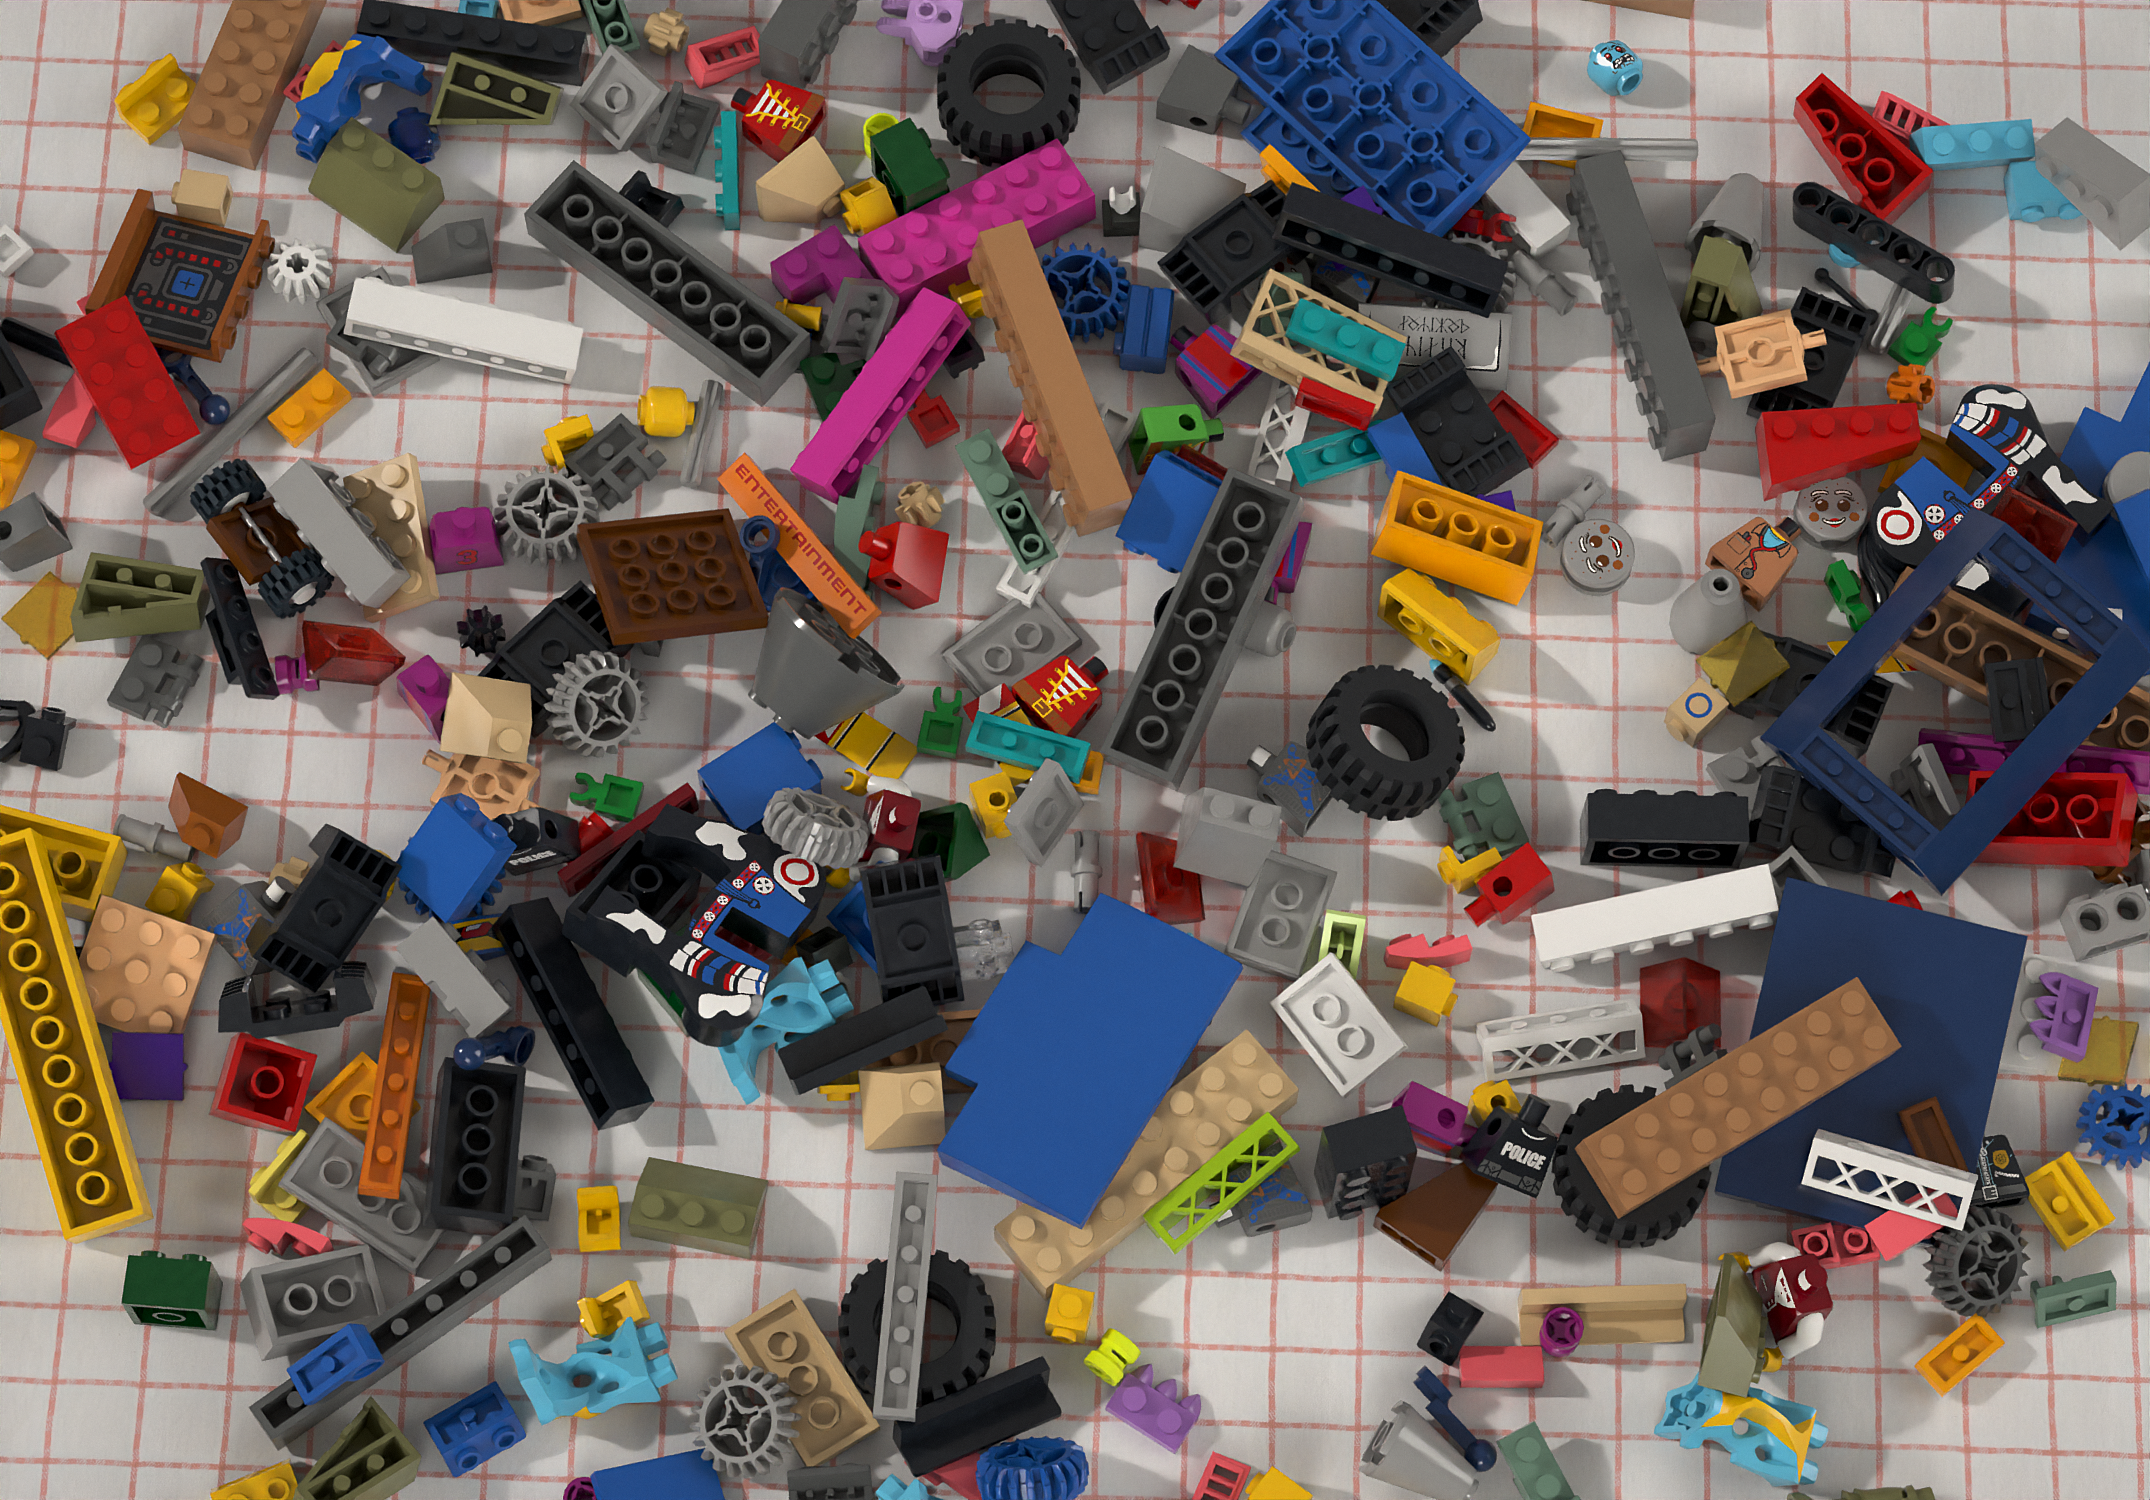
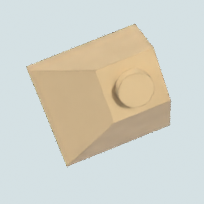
(800, 187)
(487, 718)
(902, 1105)

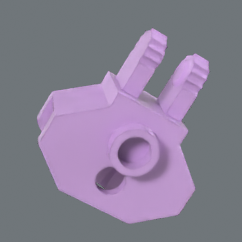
(928, 26)

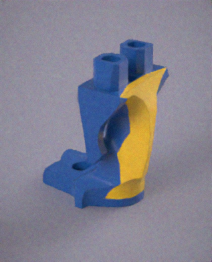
(335, 84)

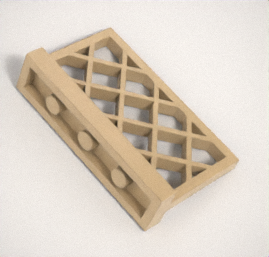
(1291, 366)

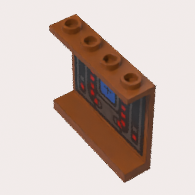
(183, 277)

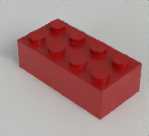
(127, 382)
(2067, 822)

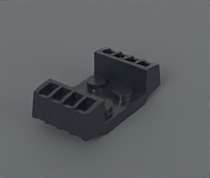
(1437, 22)
(1110, 39)
(1229, 252)
(1824, 365)
(1456, 426)
(554, 636)
(1852, 725)
(1816, 824)
(326, 910)
(912, 928)
(280, 1016)

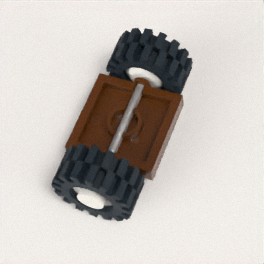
(260, 539)

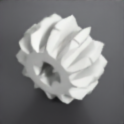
(298, 257)

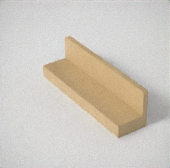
(1609, 1313)

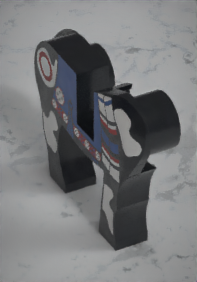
(2004, 443)
(758, 896)

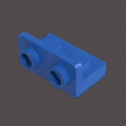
(475, 1429)

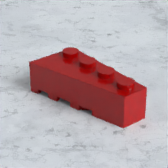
(1860, 152)
(1830, 442)

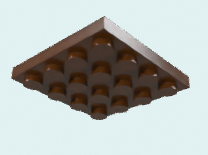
(671, 576)

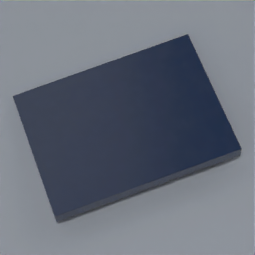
(1945, 998)

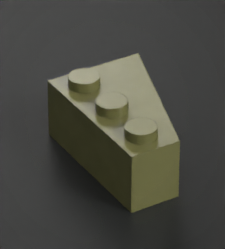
(492, 95)
(1720, 286)
(137, 598)
(364, 1463)

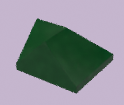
(953, 836)

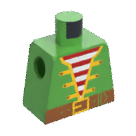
(1168, 430)

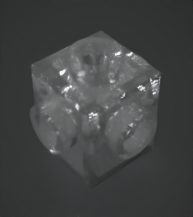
(982, 949)

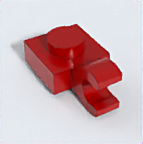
(1474, 223)
(932, 419)

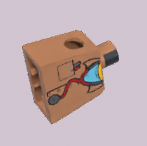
(1757, 557)

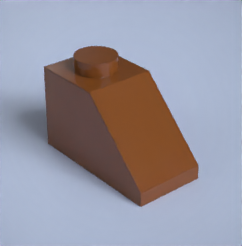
(205, 816)

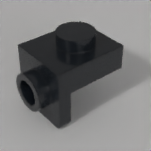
(655, 202)
(46, 738)
(1449, 1328)

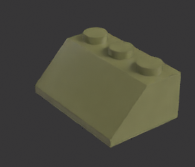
(375, 185)
(697, 1207)
(1733, 1333)

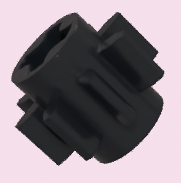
(481, 631)

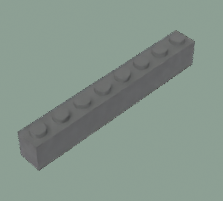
(416, 1324)

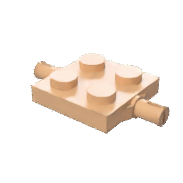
(1761, 353)
(492, 783)

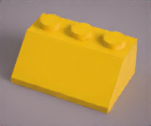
(1437, 624)

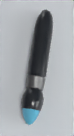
(1462, 695)

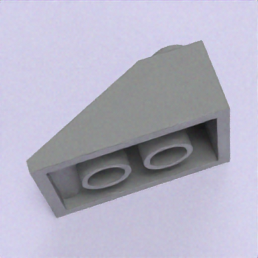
(311, 1299)

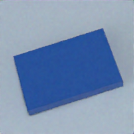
(663, 1478)

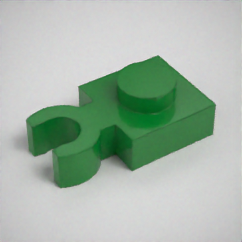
(1919, 344)
(1845, 590)
(940, 729)
(613, 799)

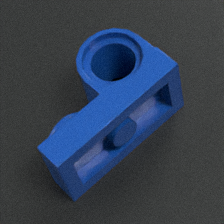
(341, 1358)

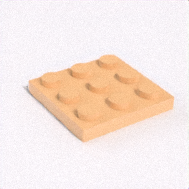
(143, 967)

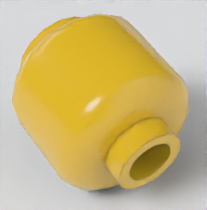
(664, 411)

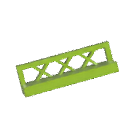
(1214, 1176)

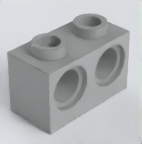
(2112, 930)

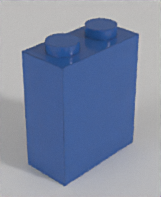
(1168, 510)
(753, 771)
(454, 857)

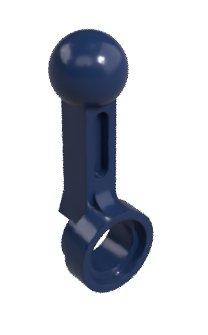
(213, 407)
(759, 555)
(513, 1045)
(1477, 1452)

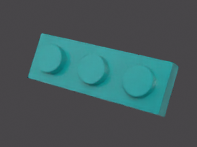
(728, 170)
(1345, 340)
(1332, 455)
(1026, 745)

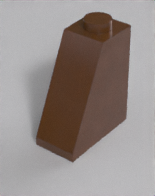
(1437, 1214)

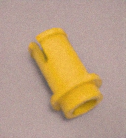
(803, 315)

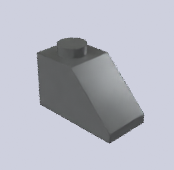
(453, 252)

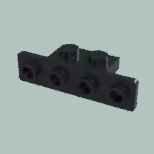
(236, 632)

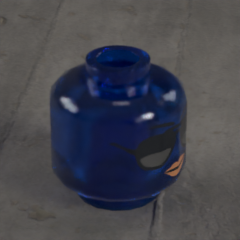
(414, 135)

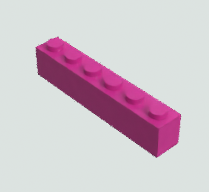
(880, 395)

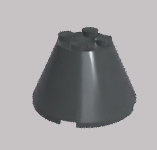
(815, 670)

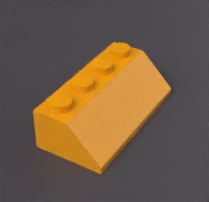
(1457, 538)

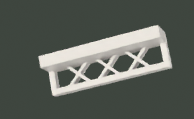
(1295, 433)
(1558, 1026)
(1893, 1164)

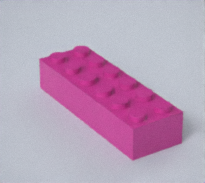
(937, 239)

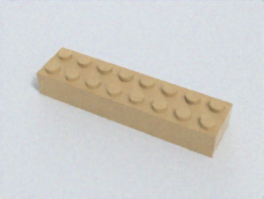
(1183, 1134)

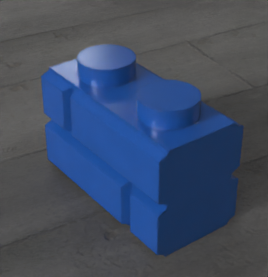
(1145, 330)

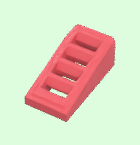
(705, 67)
(1902, 109)
(1229, 1464)

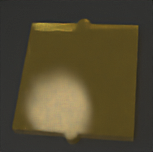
(44, 615)
(1742, 663)
(2106, 1054)

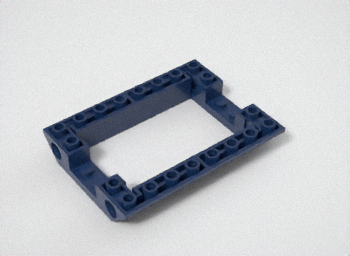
(2092, 628)

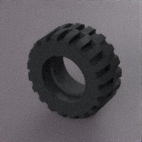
(1000, 51)
(1364, 774)
(1585, 1200)
(948, 1284)

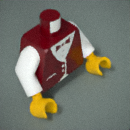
(890, 818)
(1792, 1297)

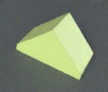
(1343, 937)

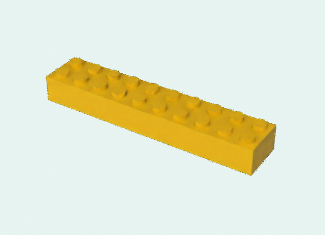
(62, 1053)

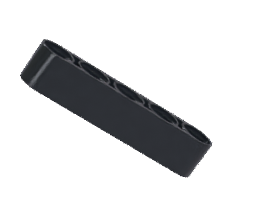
(1879, 257)

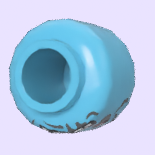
(1615, 68)

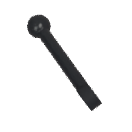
(1822, 275)

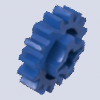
(2102, 1134)

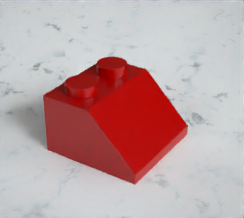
(263, 1084)

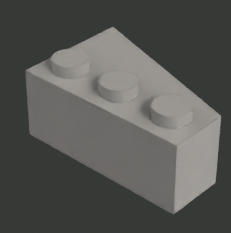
(2096, 181)
(456, 977)

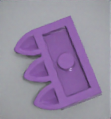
(2068, 1015)
(1154, 1410)

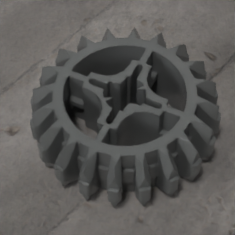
(1989, 1267)

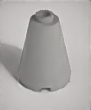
(1733, 215)
(1708, 612)
(1418, 1458)

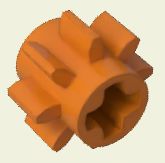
(1911, 385)

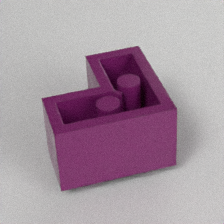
(817, 267)

